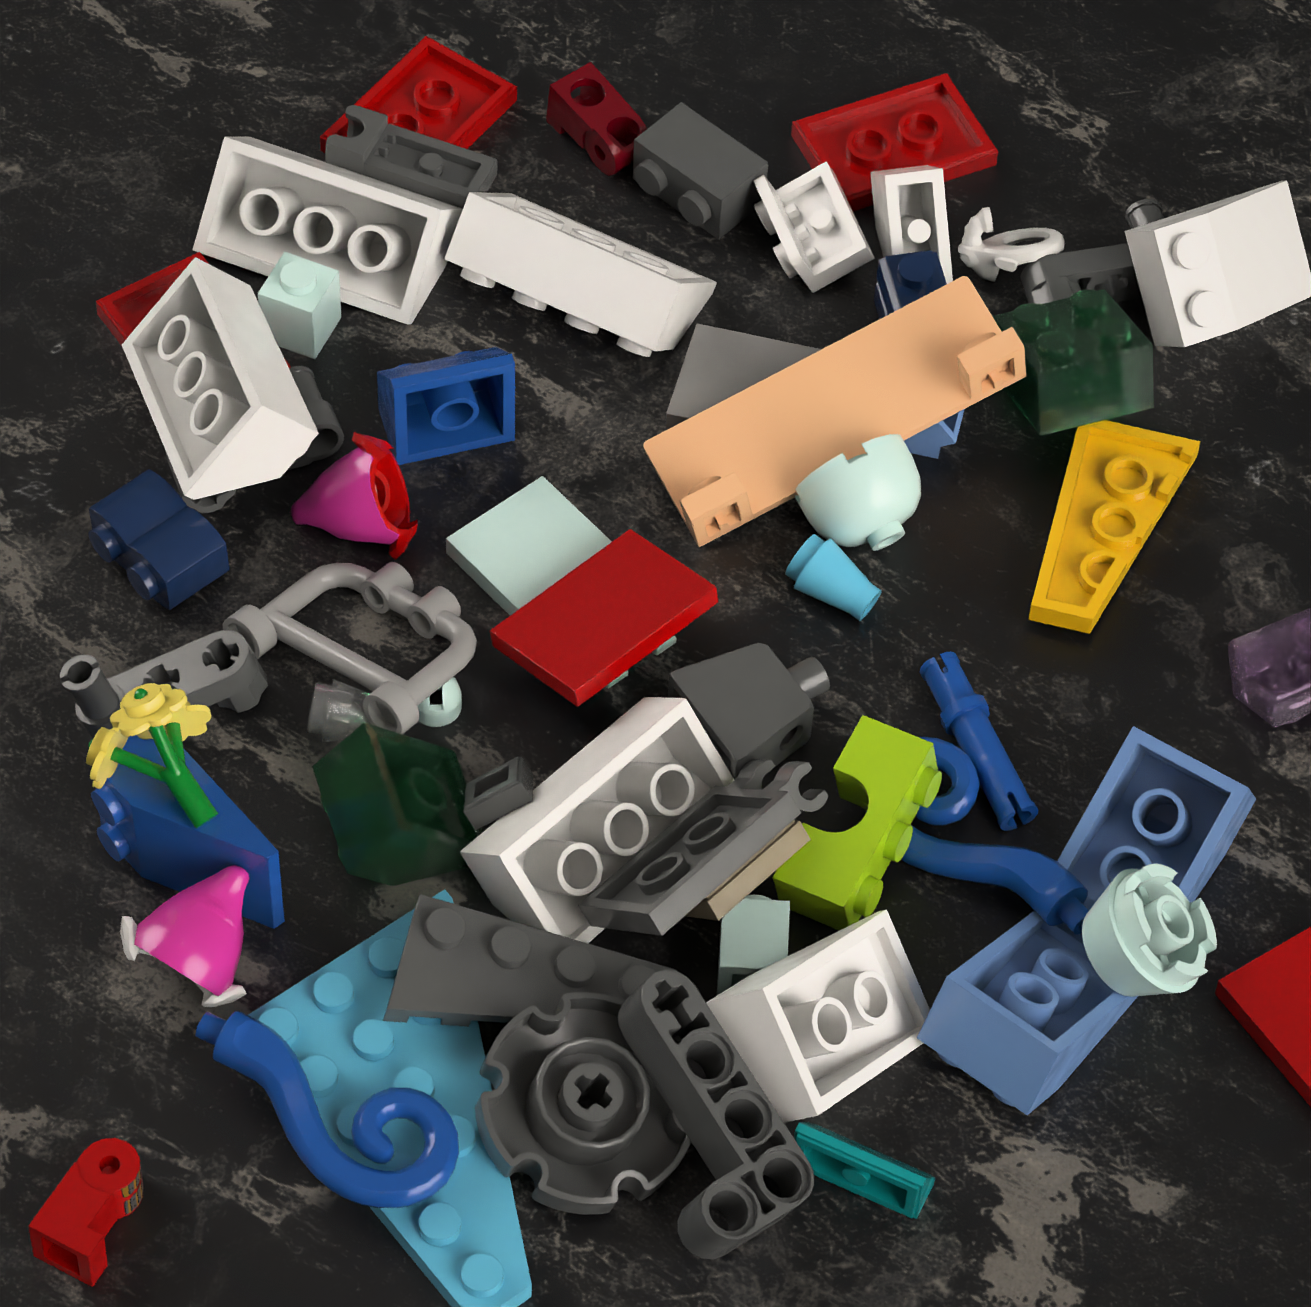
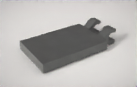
(701, 849)

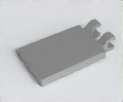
(724, 364)

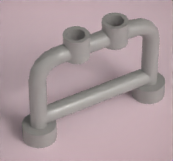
(393, 698)

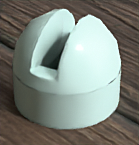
(445, 713)

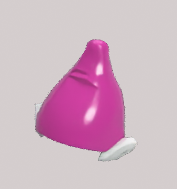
(197, 934)

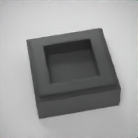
(498, 792)

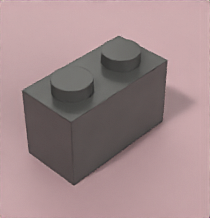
(698, 170)

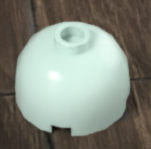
(863, 496)

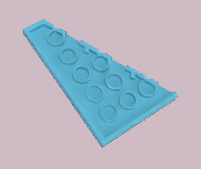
(334, 1023)

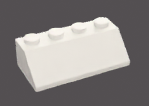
(373, 232)
(576, 271)
(218, 384)
(596, 816)

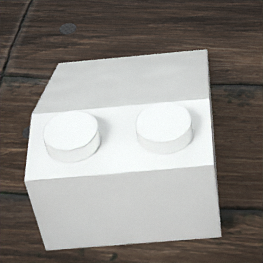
(1220, 265)
(826, 1017)

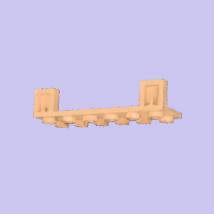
(870, 384)

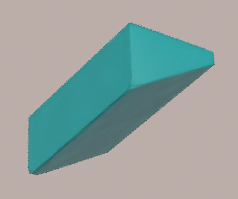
(864, 1170)

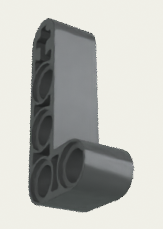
(702, 1109)

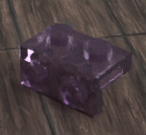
(1274, 669)

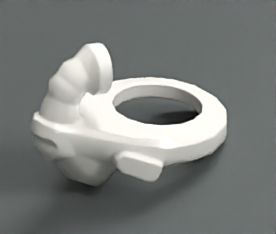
(998, 251)

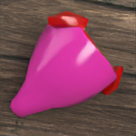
(361, 498)

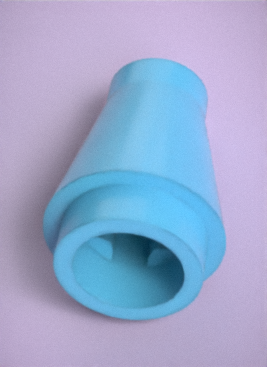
(831, 577)

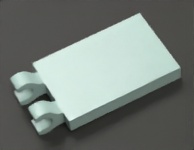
(528, 547)

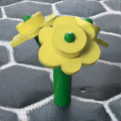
(168, 719)

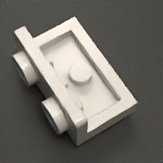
(814, 227)

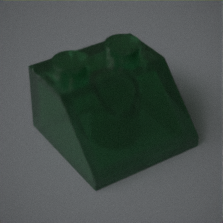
(395, 806)

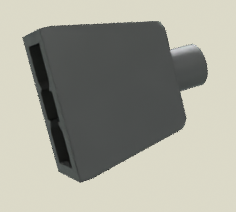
(752, 702)

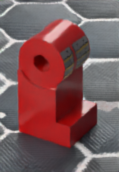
(85, 1206)

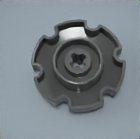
(538, 1127)

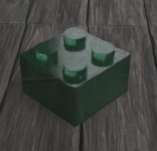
(1080, 362)

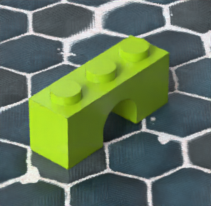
(841, 872)

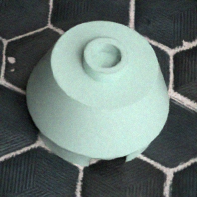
(1148, 934)

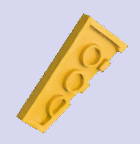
(1104, 514)

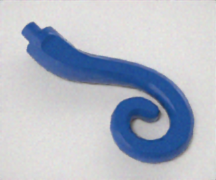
(1030, 874)
(268, 1060)

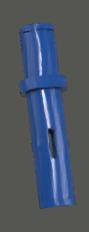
(967, 719)

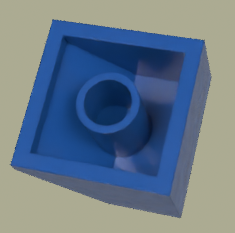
(448, 404)

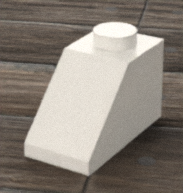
(912, 212)

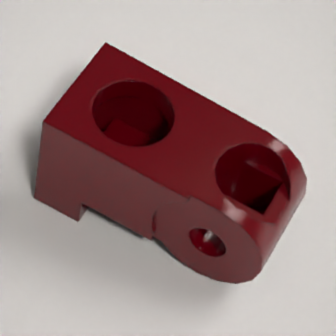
(596, 118)

